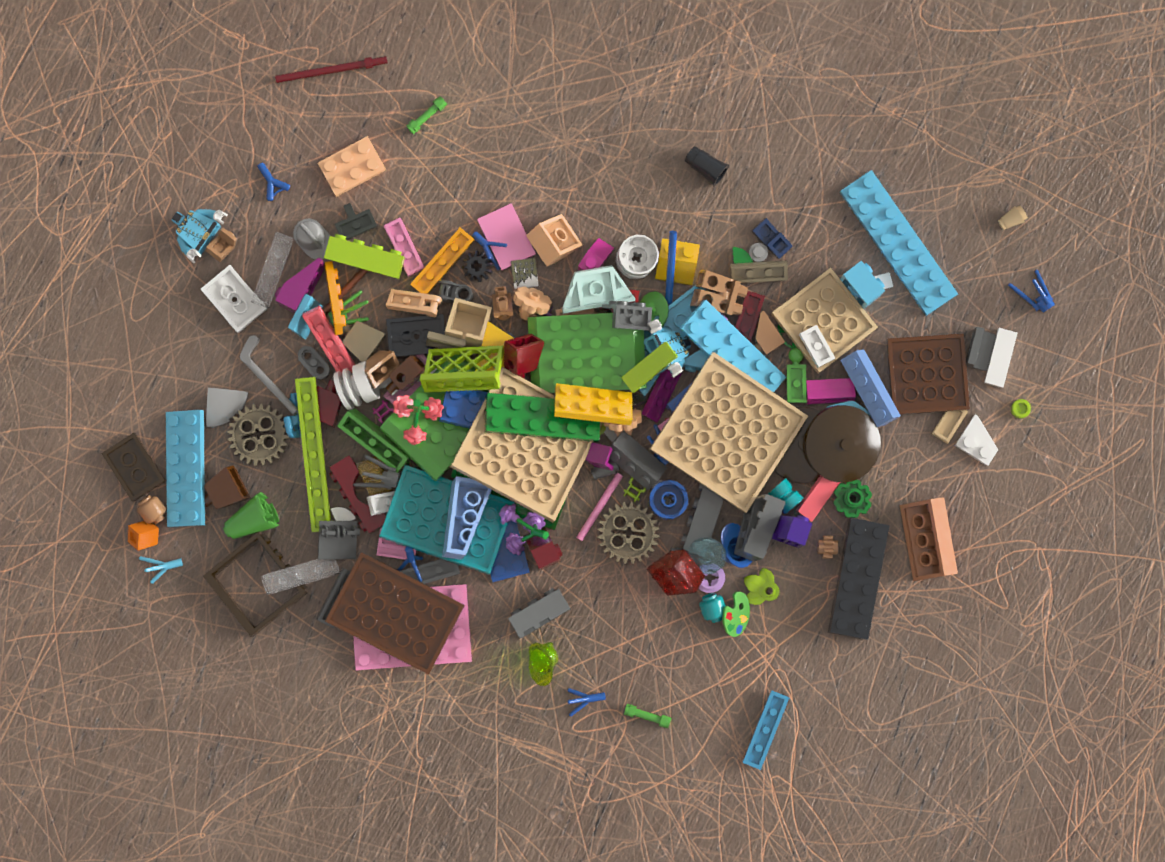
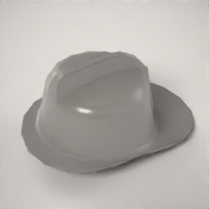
(311, 238)

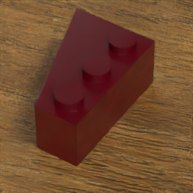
(544, 551)

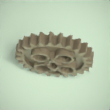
(256, 417)
(629, 514)

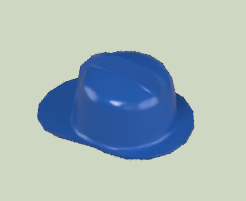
(729, 540)

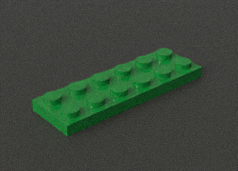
(534, 418)

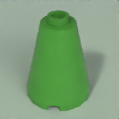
(252, 518)

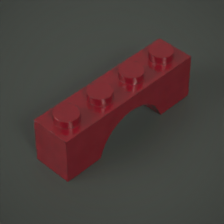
(346, 474)

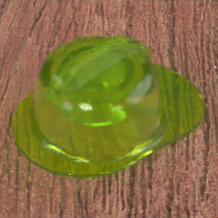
(541, 662)

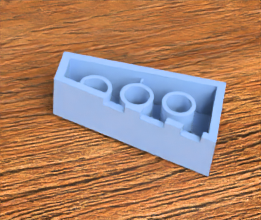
(464, 513)

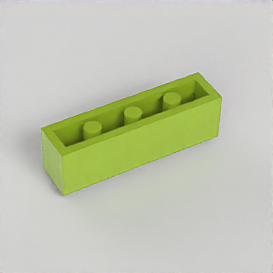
(364, 257)

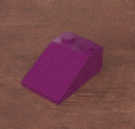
(304, 282)

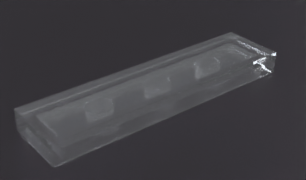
(272, 270)
(299, 575)

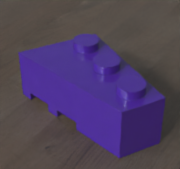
(792, 530)

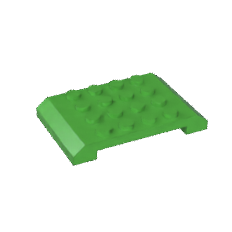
(585, 351)
(442, 439)

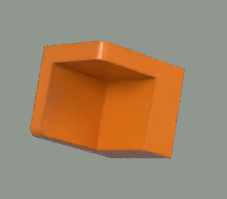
(142, 535)

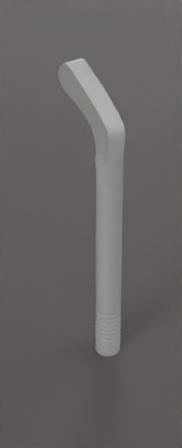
(246, 359)

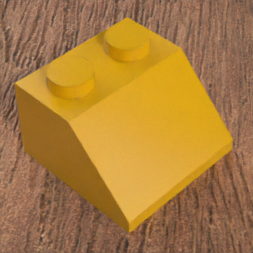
(685, 262)

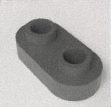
(314, 362)

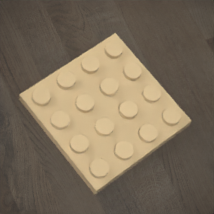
(831, 308)

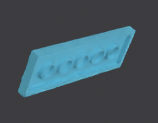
(717, 335)
(185, 468)

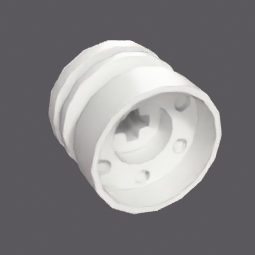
(639, 246)
(353, 387)

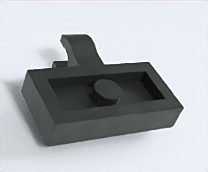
(355, 224)

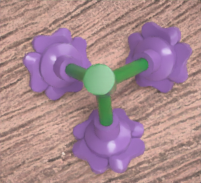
(531, 522)

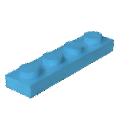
(765, 730)

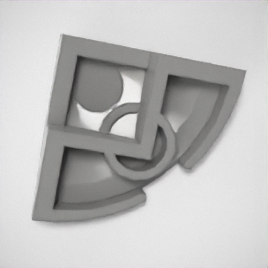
(223, 405)

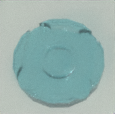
(708, 555)

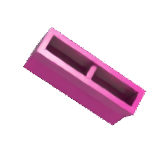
(830, 391)

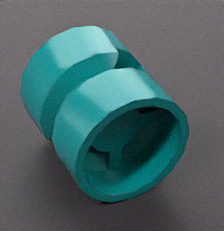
(784, 492)

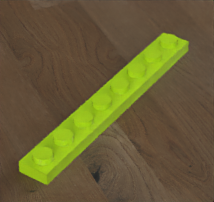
(313, 451)

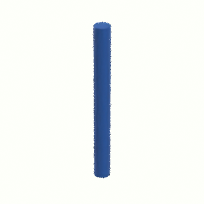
(671, 266)

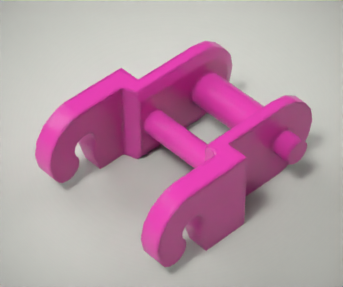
(380, 408)

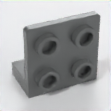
(630, 315)

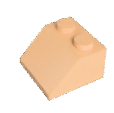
(553, 240)

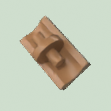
(502, 303)

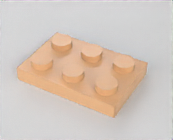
(351, 166)

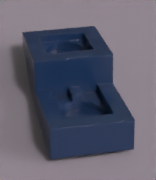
(771, 238)

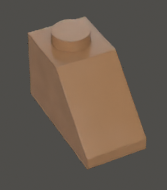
(767, 336)
(380, 367)

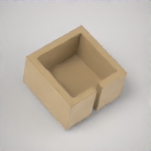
(468, 322)

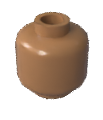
(151, 509)

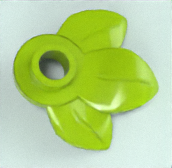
(758, 585)

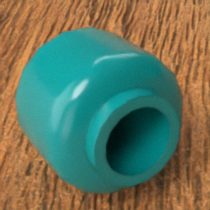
(712, 607)

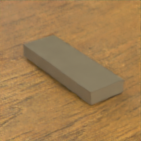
(759, 271)

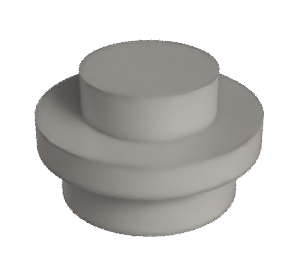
(758, 252)

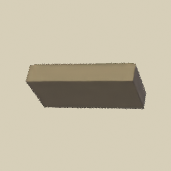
(444, 341)

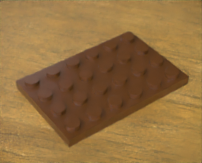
(395, 613)

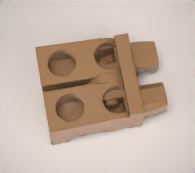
(725, 293)

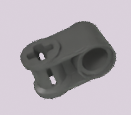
(449, 291)

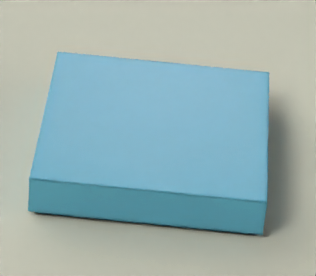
(297, 323)

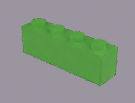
(373, 439)

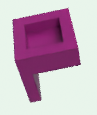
(599, 456)

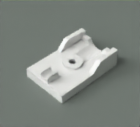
(223, 289)

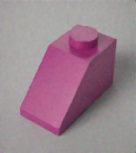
(596, 255)

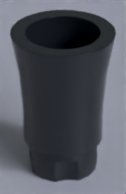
(706, 165)

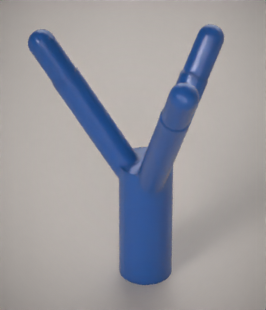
(484, 243)
(411, 559)
(586, 699)

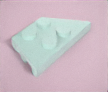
(595, 287)

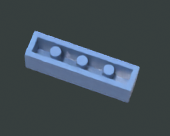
(870, 388)

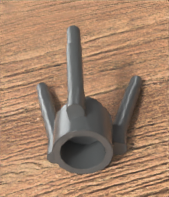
(389, 479)

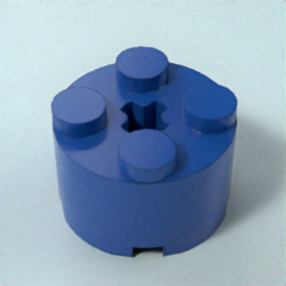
(666, 489)

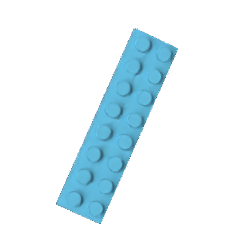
(898, 243)

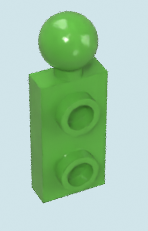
(796, 378)

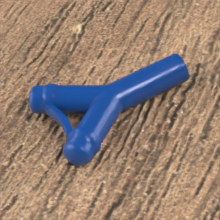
(271, 182)

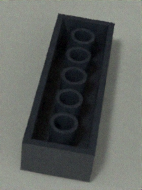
(858, 578)

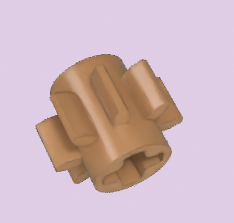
(827, 547)

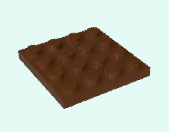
(928, 373)

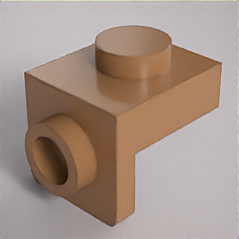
(222, 245)

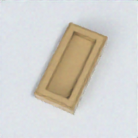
(948, 425)

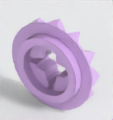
(715, 584)

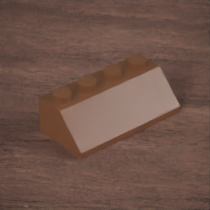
(928, 539)

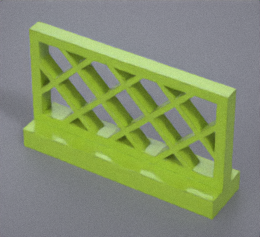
(461, 379)

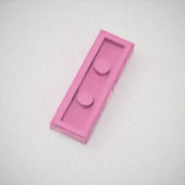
(402, 242)

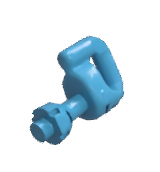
(293, 421)

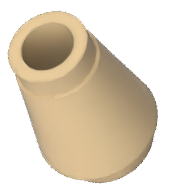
(1013, 218)

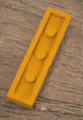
(442, 262)
(336, 304)

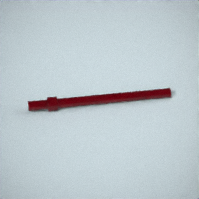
(367, 63)

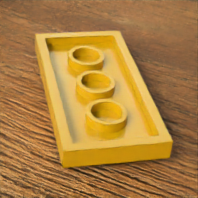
(593, 404)

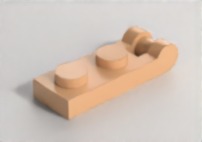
(413, 302)

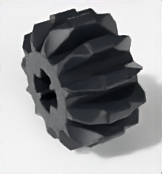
(473, 271)

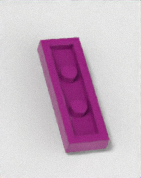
(660, 395)

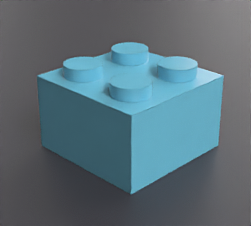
(863, 284)

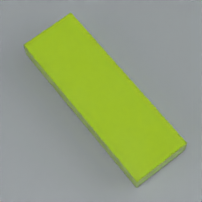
(649, 367)

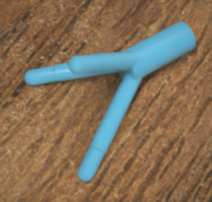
(161, 565)

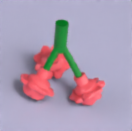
(403, 407)

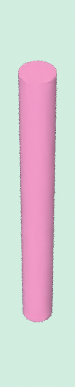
(599, 506)

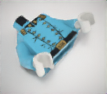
(197, 230)
(674, 339)

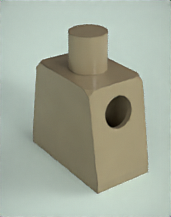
(362, 340)

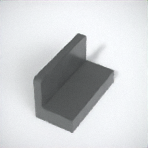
(980, 349)

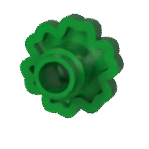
(861, 495)

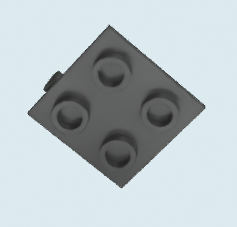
(337, 539)

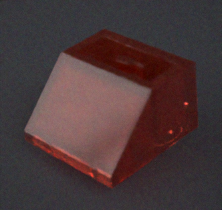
(676, 573)

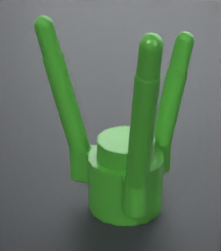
(344, 312)

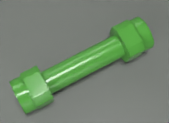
(438, 104)
(663, 721)

